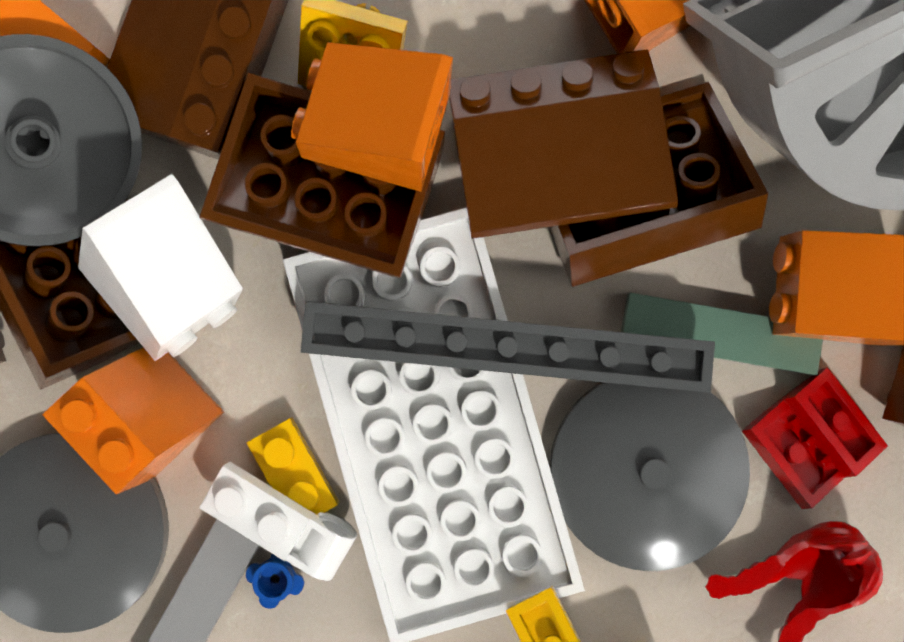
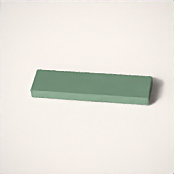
(736, 334)

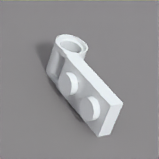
(278, 523)

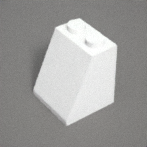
(159, 269)

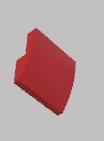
(814, 438)

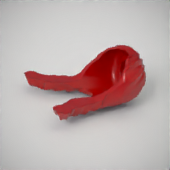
(835, 570)

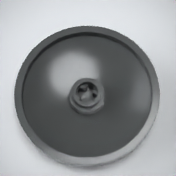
(63, 141)
(650, 474)
(70, 543)

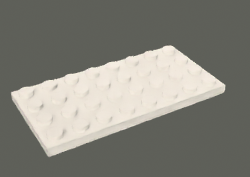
(438, 456)

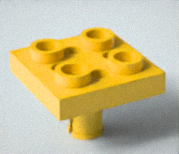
(344, 24)

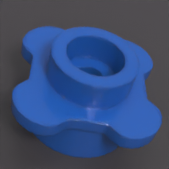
(269, 592)

